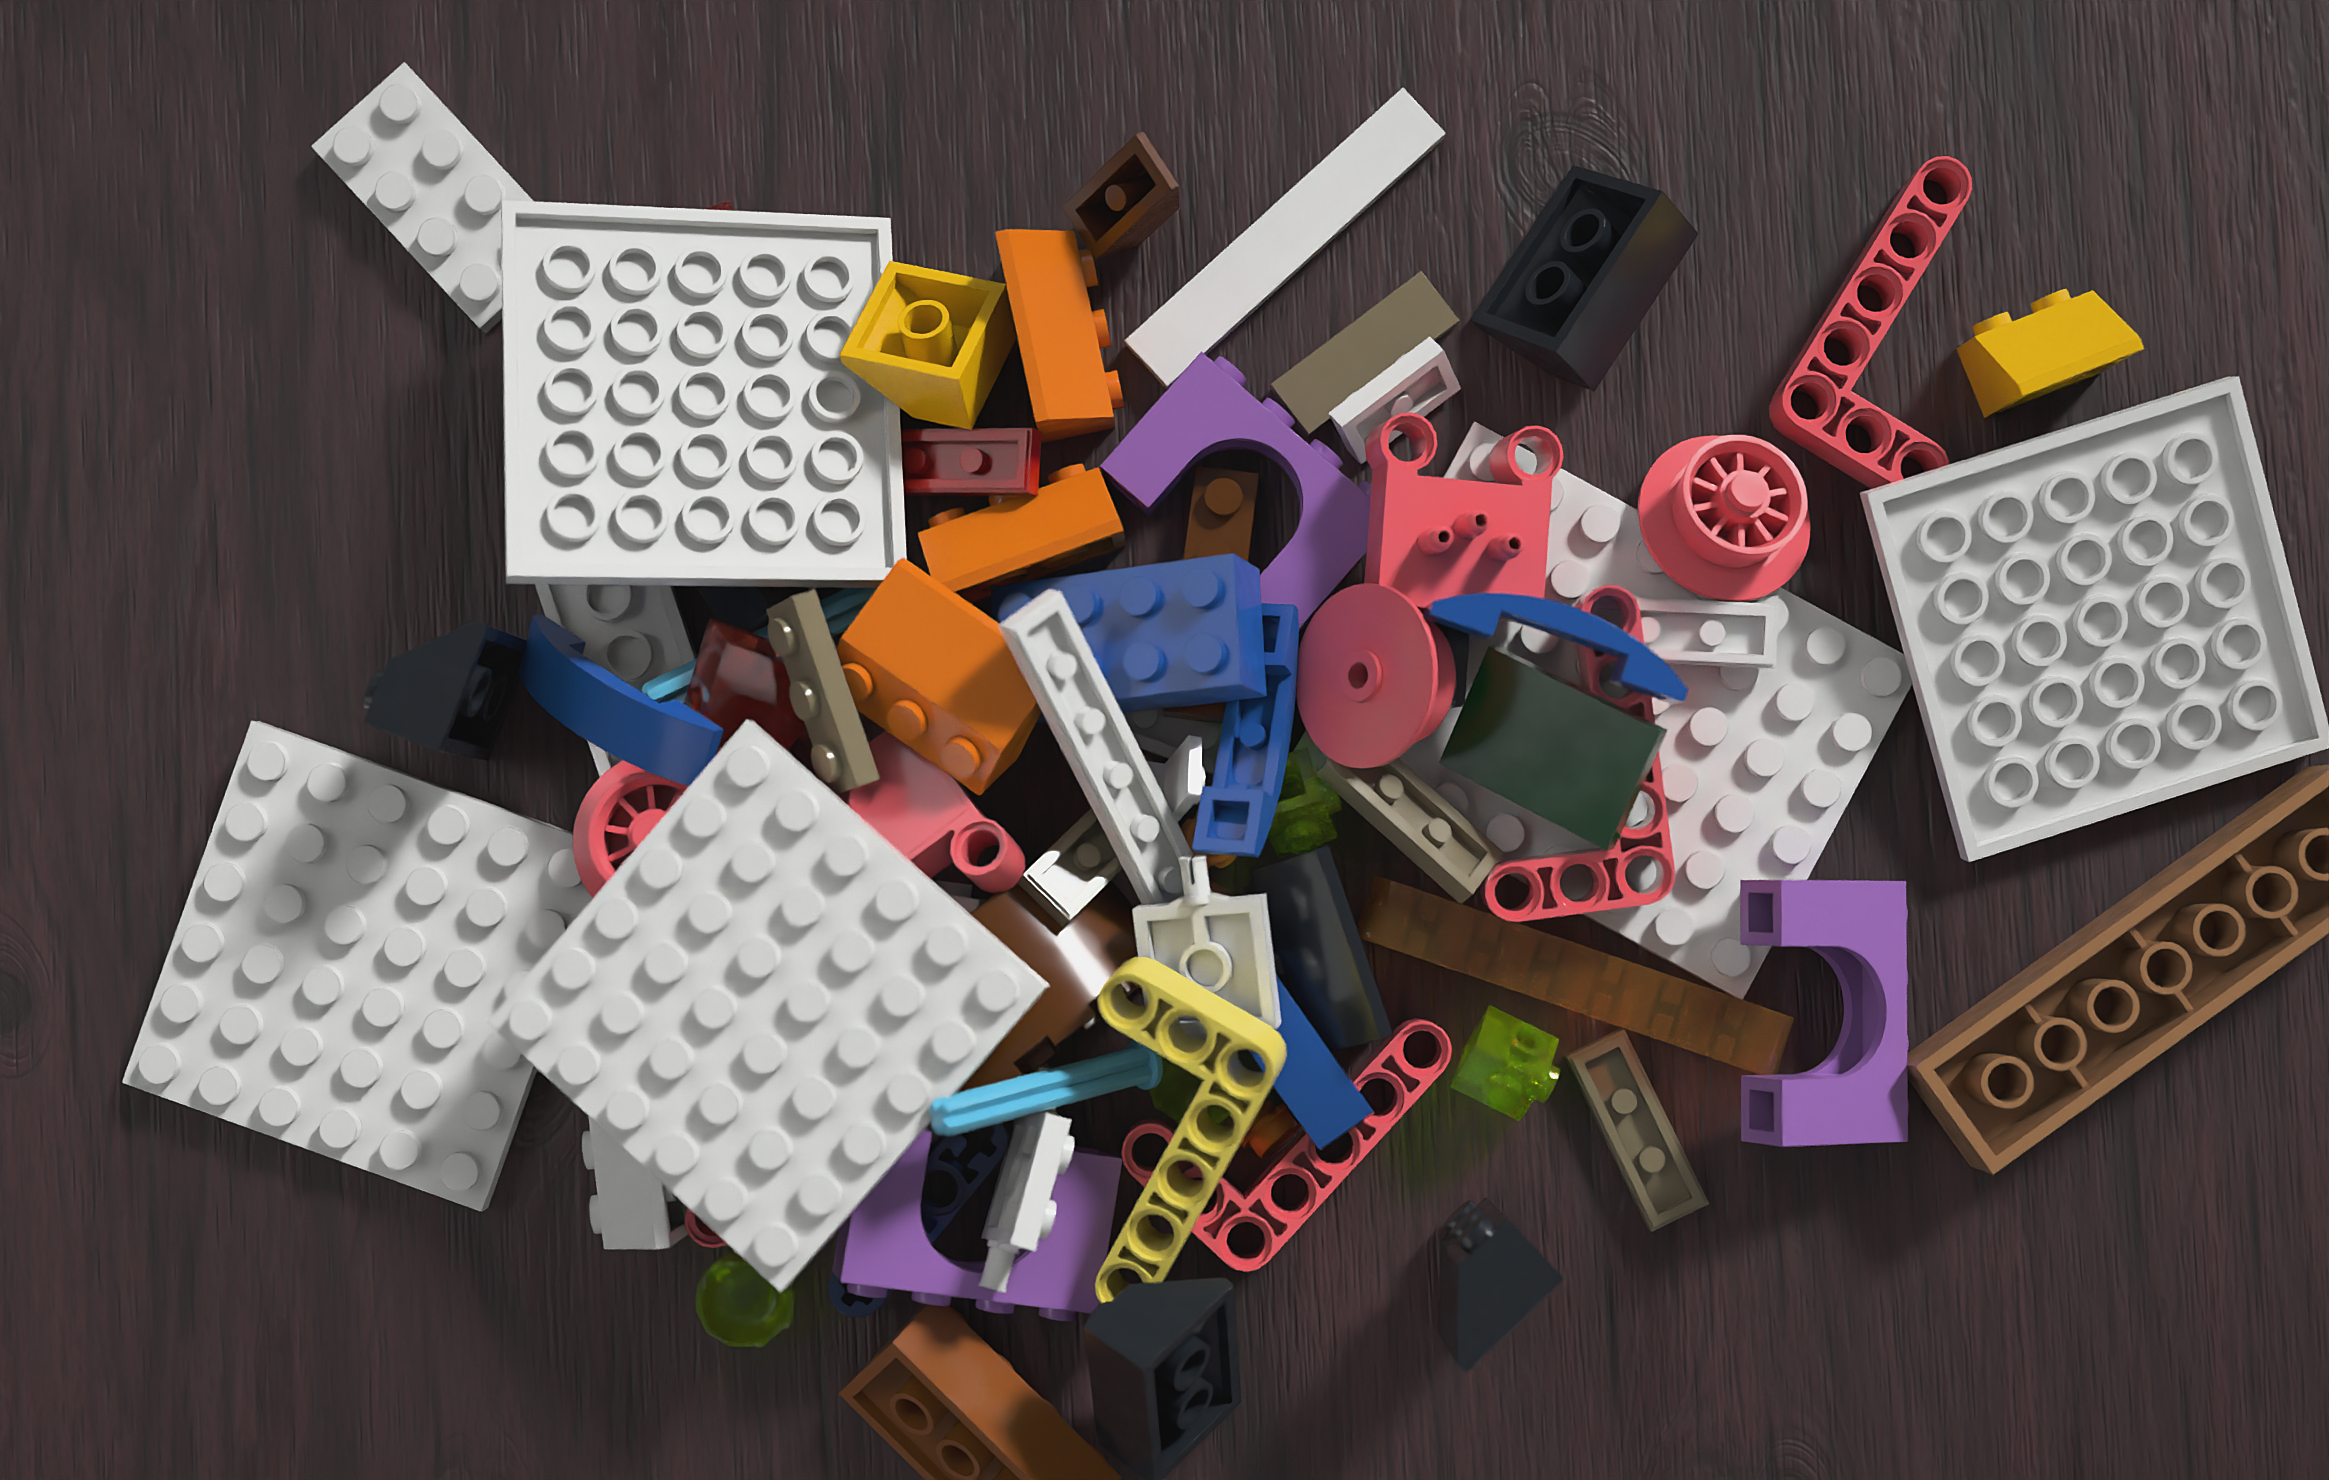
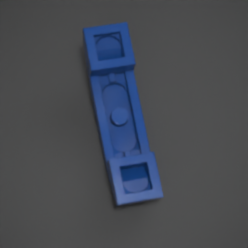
(1636, 664)
(611, 713)
(1253, 749)
(1313, 1079)

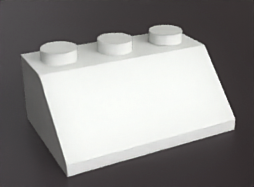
(630, 1202)

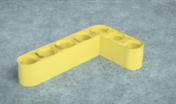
(1198, 1136)

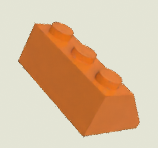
(1059, 332)
(1023, 535)
(938, 677)

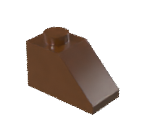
(1124, 199)

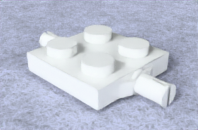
(1214, 943)
(1021, 1199)

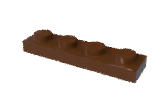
(1218, 525)

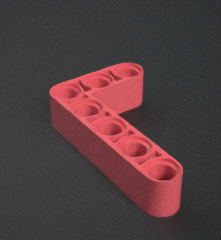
(1863, 331)
(1606, 867)
(1301, 1156)

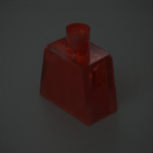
(740, 681)

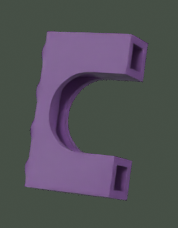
(1214, 413)
(1863, 1082)
(887, 1246)

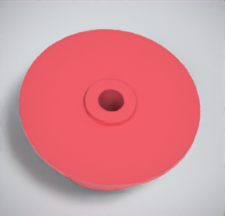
(1725, 516)
(1372, 676)
(617, 818)

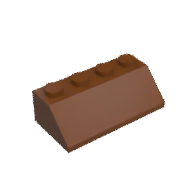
(964, 1409)

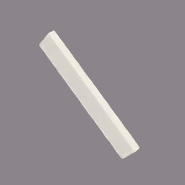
(1285, 237)
(1098, 745)

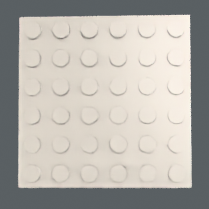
(691, 399)
(2098, 618)
(351, 964)
(767, 1004)

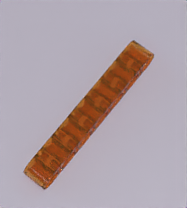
(1574, 976)

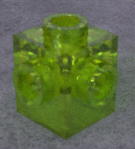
(1303, 808)
(1507, 1064)

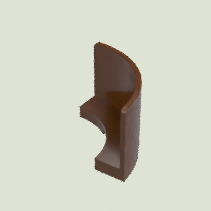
(1069, 959)

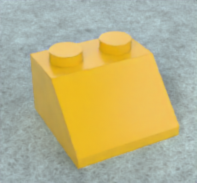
(932, 342)
(2045, 350)

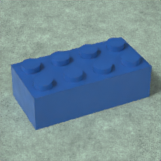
(1164, 629)

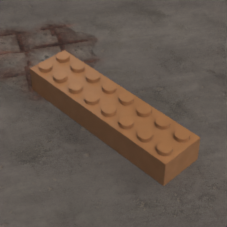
(2133, 979)

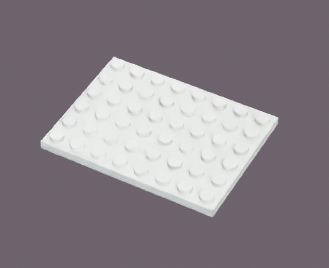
(1747, 762)

